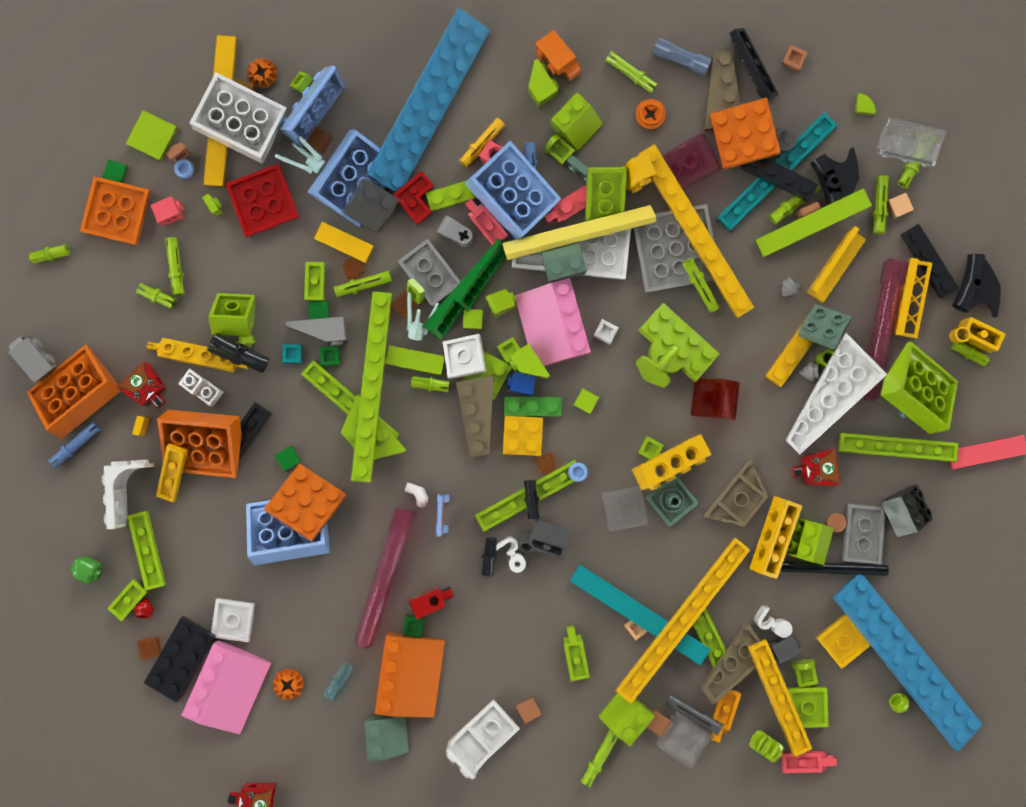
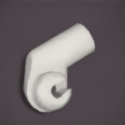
(419, 492)

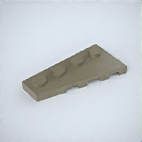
(722, 86)
(476, 408)
(732, 666)

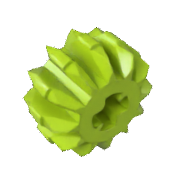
(766, 746)

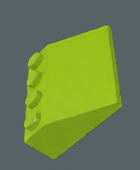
(921, 389)

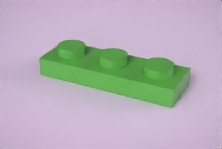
(533, 406)

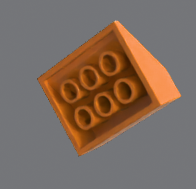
(72, 392)
(210, 439)
(409, 676)

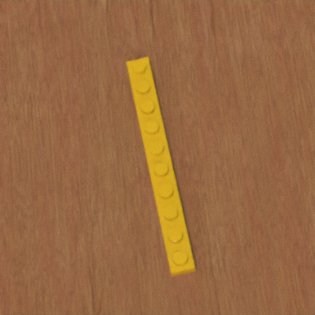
(698, 234)
(682, 620)

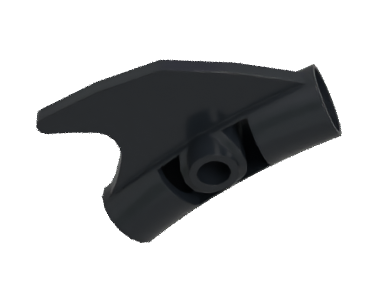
(843, 175)
(978, 286)
(237, 353)

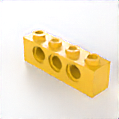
(646, 474)
(775, 537)

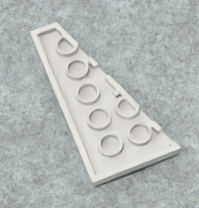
(603, 256)
(841, 385)

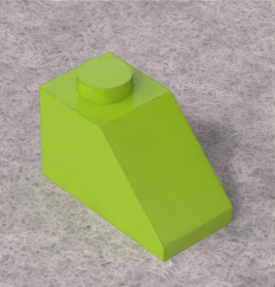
(501, 302)
(528, 363)

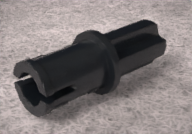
(489, 556)

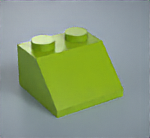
(576, 122)
(232, 314)
(626, 719)

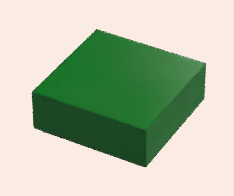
(115, 171)
(318, 310)
(330, 356)
(287, 458)
(413, 626)

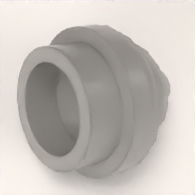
(790, 287)
(811, 371)

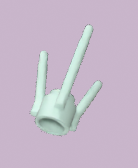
(314, 160)
(415, 328)

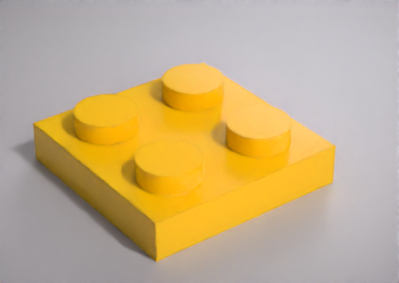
(522, 435)
(842, 641)

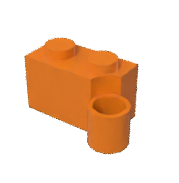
(557, 56)

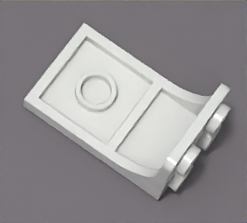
(115, 496)
(480, 738)

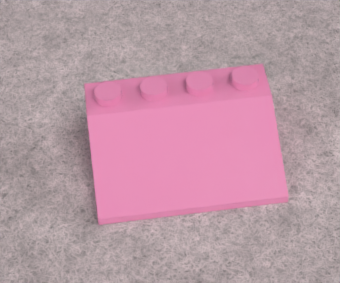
(553, 322)
(226, 688)

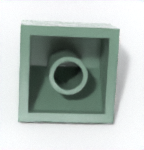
(563, 262)
(385, 737)

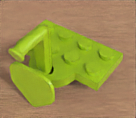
(675, 347)

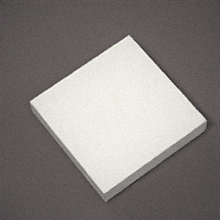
(464, 356)
(233, 620)

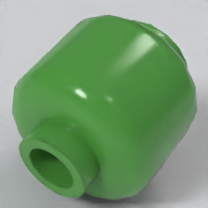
(86, 570)

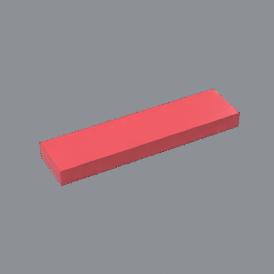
(990, 451)

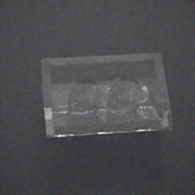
(911, 142)

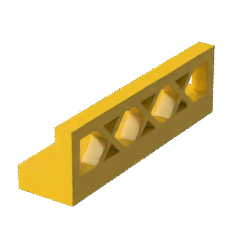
(836, 265)
(906, 295)

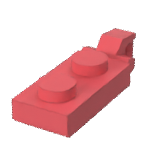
(568, 206)
(486, 222)
(807, 762)

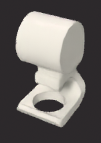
(517, 561)
(779, 626)

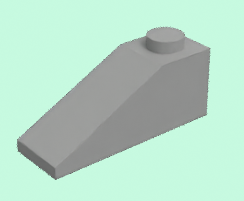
(326, 329)

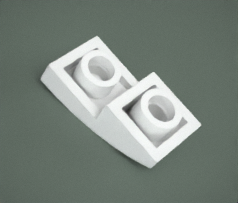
(201, 387)

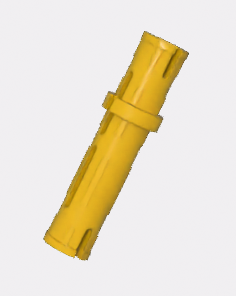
(467, 158)

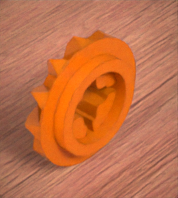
(270, 73)
(650, 105)
(297, 684)

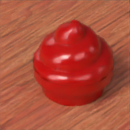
(143, 609)

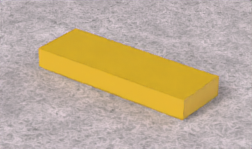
(344, 242)
(171, 472)

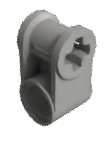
(453, 230)

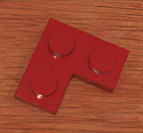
(411, 195)

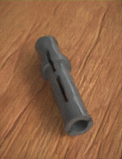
(695, 714)

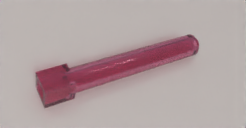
(892, 279)
(384, 577)

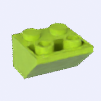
(810, 541)

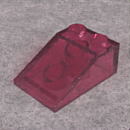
(692, 161)

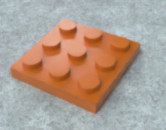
(745, 133)
(115, 211)
(305, 502)

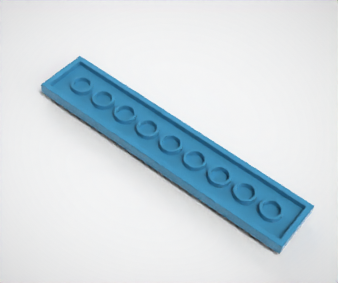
(428, 101)
(907, 661)

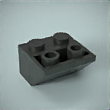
(907, 511)

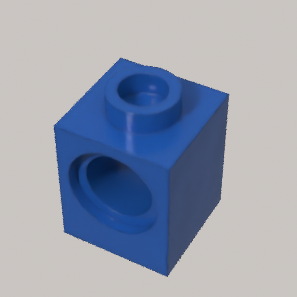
(521, 383)

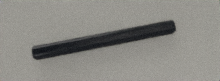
(835, 568)

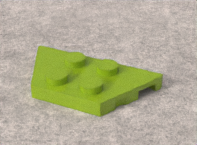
(386, 441)

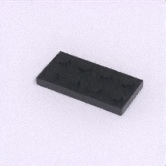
(179, 659)

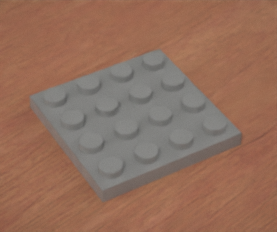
(664, 248)

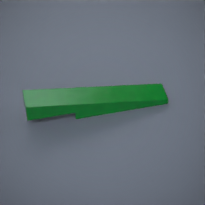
(465, 292)

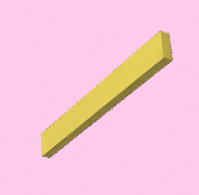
(579, 232)

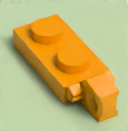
(725, 712)

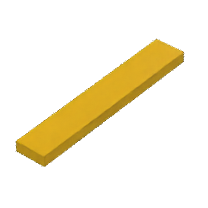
(779, 698)

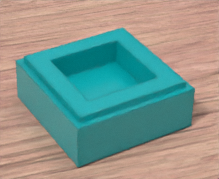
(292, 353)

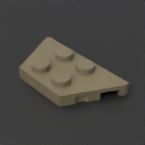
(739, 498)

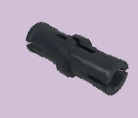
(531, 499)

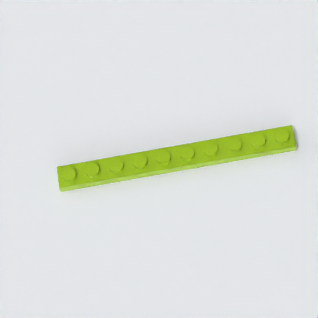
(371, 387)

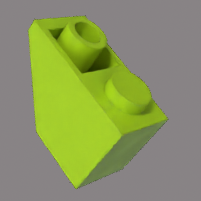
(541, 86)

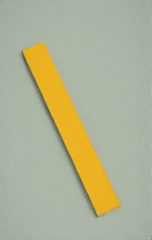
(216, 152)

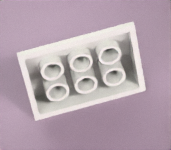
(238, 118)

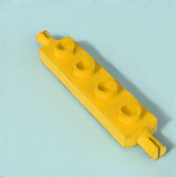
(191, 354)

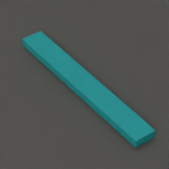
(759, 188)
(635, 611)

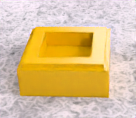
(141, 426)

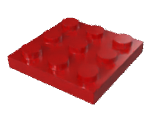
(262, 200)

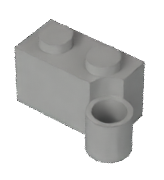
(32, 357)

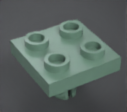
(824, 326)
(672, 501)

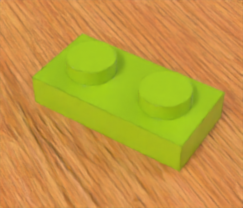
(314, 281)
(127, 600)

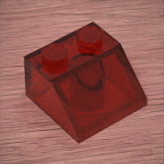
(715, 398)

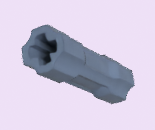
(668, 51)

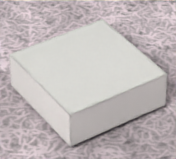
(605, 331)

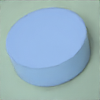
(184, 169)
(578, 472)

